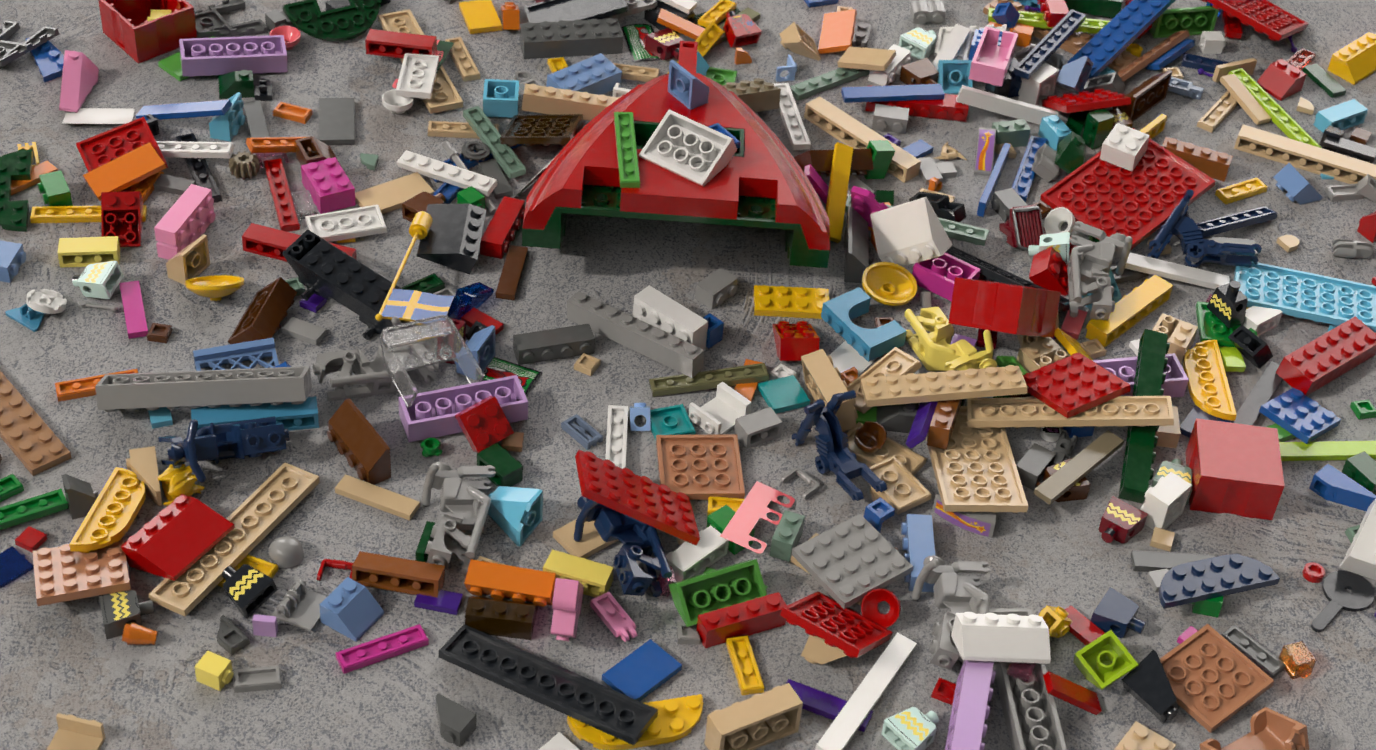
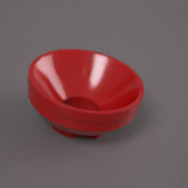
(870, 608)

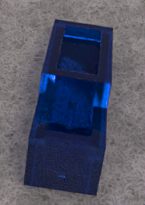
(468, 298)

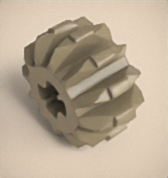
(244, 165)

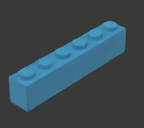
(291, 415)

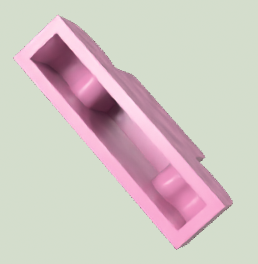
(567, 608)

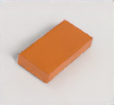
(292, 112)

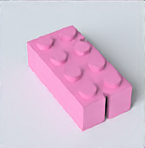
(992, 61)
(184, 221)

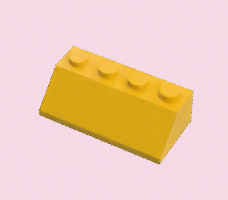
(1355, 60)

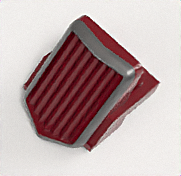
(1023, 226)

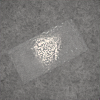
(303, 204)

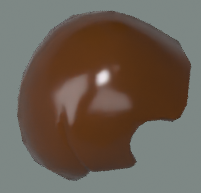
(870, 437)

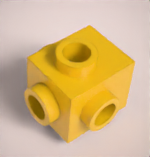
(1056, 620)

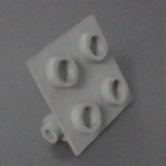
(300, 606)

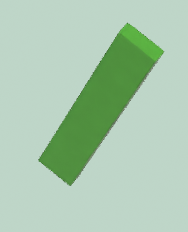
(626, 150)

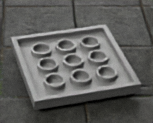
(852, 560)

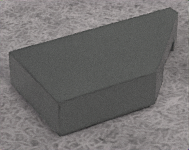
(231, 637)

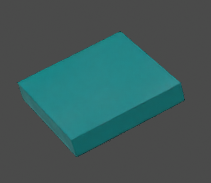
(783, 394)
(671, 421)

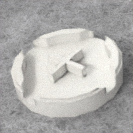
(46, 301)

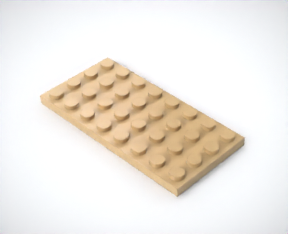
(977, 470)

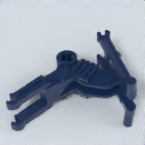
(1193, 244)
(833, 446)

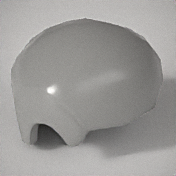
(286, 552)

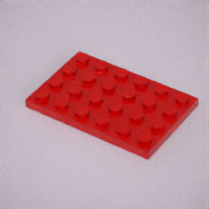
(636, 496)

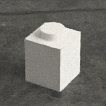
(1212, 42)

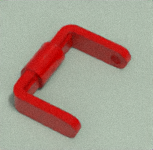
(338, 564)

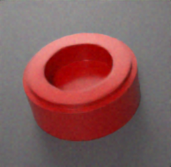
(1313, 572)

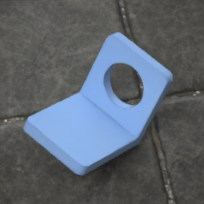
(791, 68)
(640, 409)

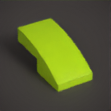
(1232, 359)

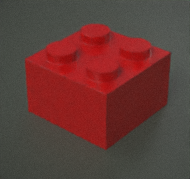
(484, 424)

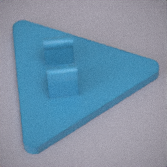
(26, 316)

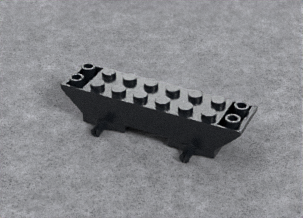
(341, 277)

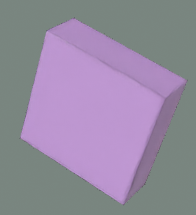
(265, 625)

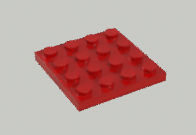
(1086, 101)
(116, 142)
(1074, 385)
(835, 625)

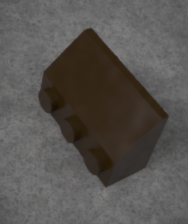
(501, 617)

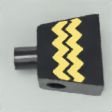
(1229, 304)
(247, 588)

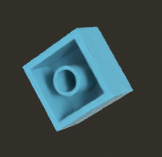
(501, 98)

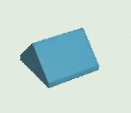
(954, 75)

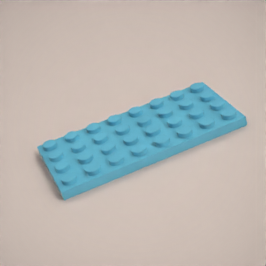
(1307, 294)

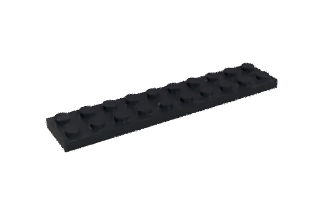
(549, 684)

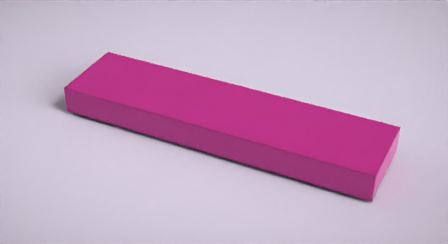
(133, 309)
(381, 648)

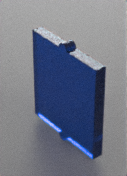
(12, 566)

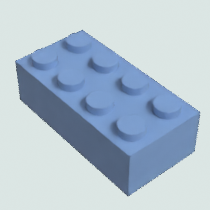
(592, 75)

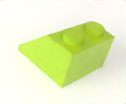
(1104, 660)

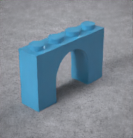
(867, 342)

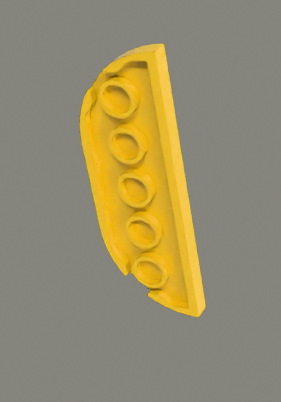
(1208, 380)
(111, 512)
(674, 722)

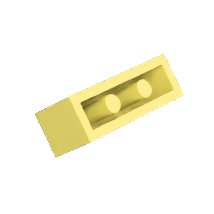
(88, 250)
(592, 575)

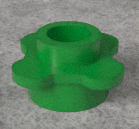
(431, 447)

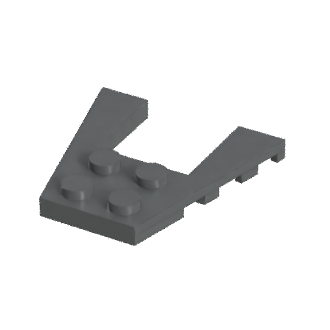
(211, 23)
(11, 50)

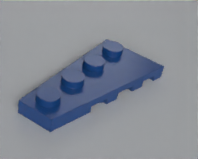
(48, 60)

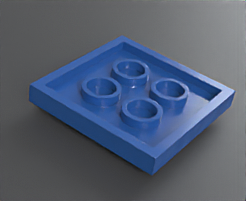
(1300, 415)

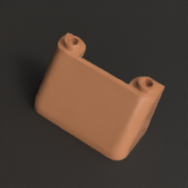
(1268, 732)

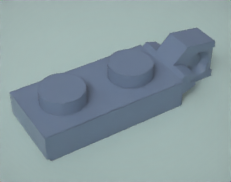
(1185, 88)

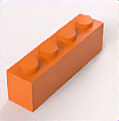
(510, 582)

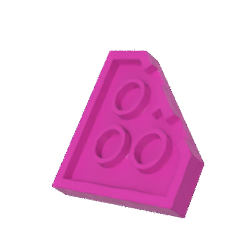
(865, 204)

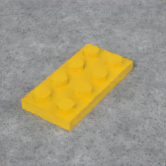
(789, 301)

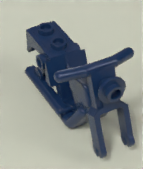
(225, 441)
(638, 545)

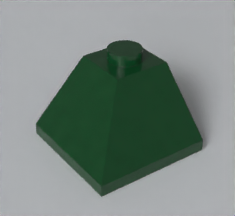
(235, 82)
(1071, 153)

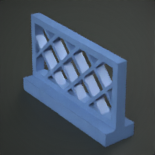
(235, 354)

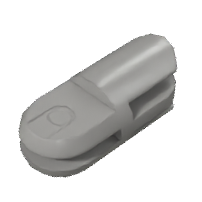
(1352, 248)

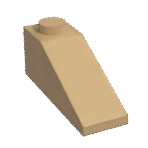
(144, 464)

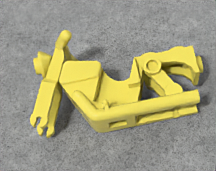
(935, 347)

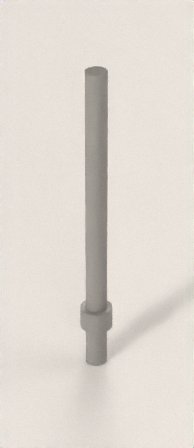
(454, 156)

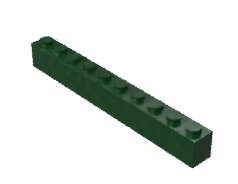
(1142, 440)

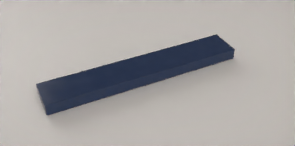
(1236, 221)

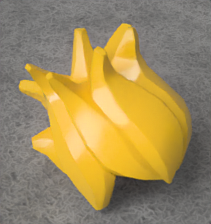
(177, 482)

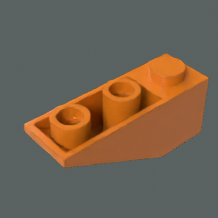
(510, 16)

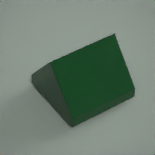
(884, 196)

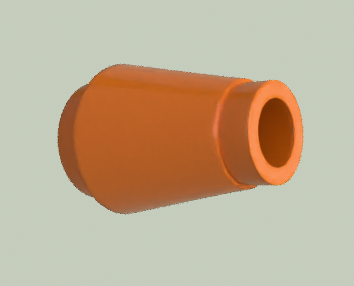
(138, 635)

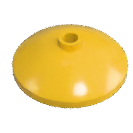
(889, 283)
(214, 285)

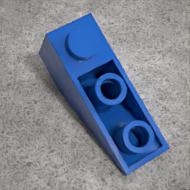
(1341, 489)

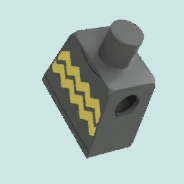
(121, 609)

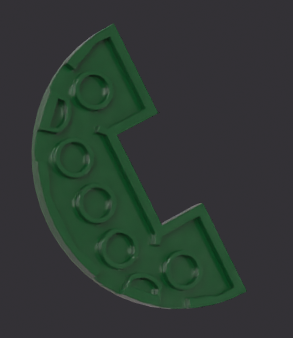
(334, 24)
(14, 167)

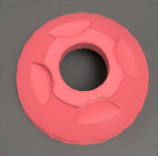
(291, 35)

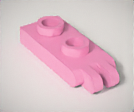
(614, 616)

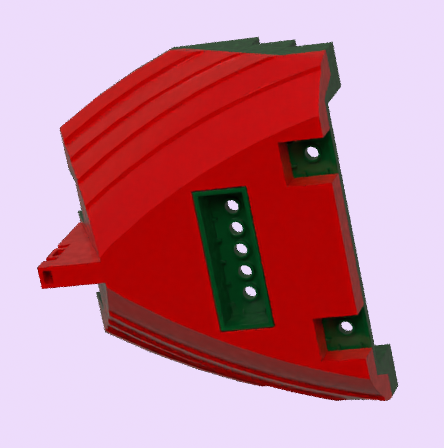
(757, 178)

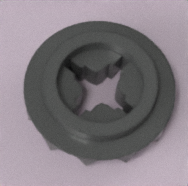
(481, 148)

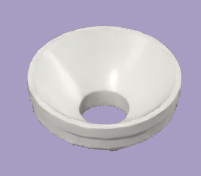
(395, 103)
(1056, 218)

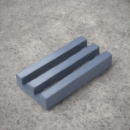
(579, 433)

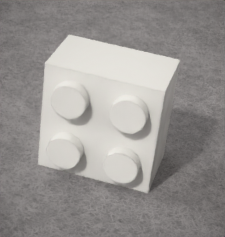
(1039, 85)
(1124, 147)
(1165, 501)

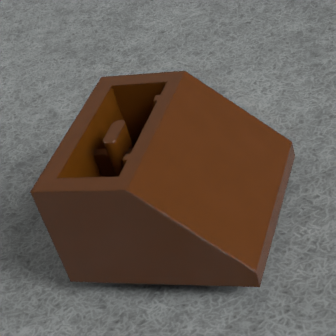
(312, 150)

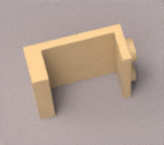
(77, 734)

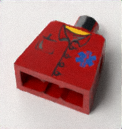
(740, 30)

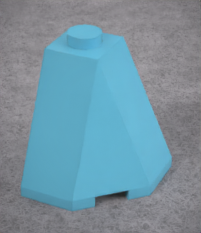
(516, 511)

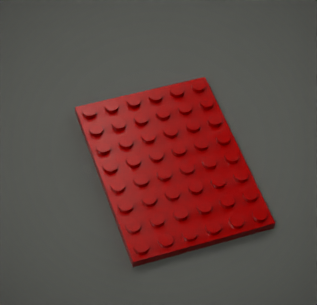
(1127, 200)

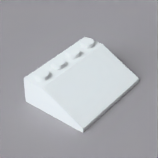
(688, 148)
(909, 233)

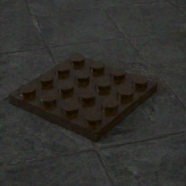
(541, 129)

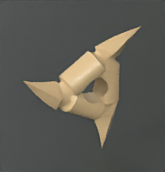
(949, 153)

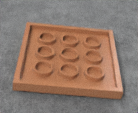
(701, 465)
(74, 575)
(1213, 678)

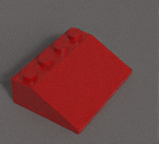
(176, 538)

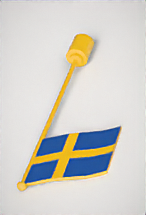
(412, 304)

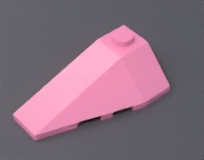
(78, 79)

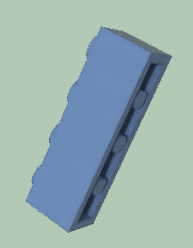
(918, 545)

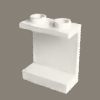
(720, 413)

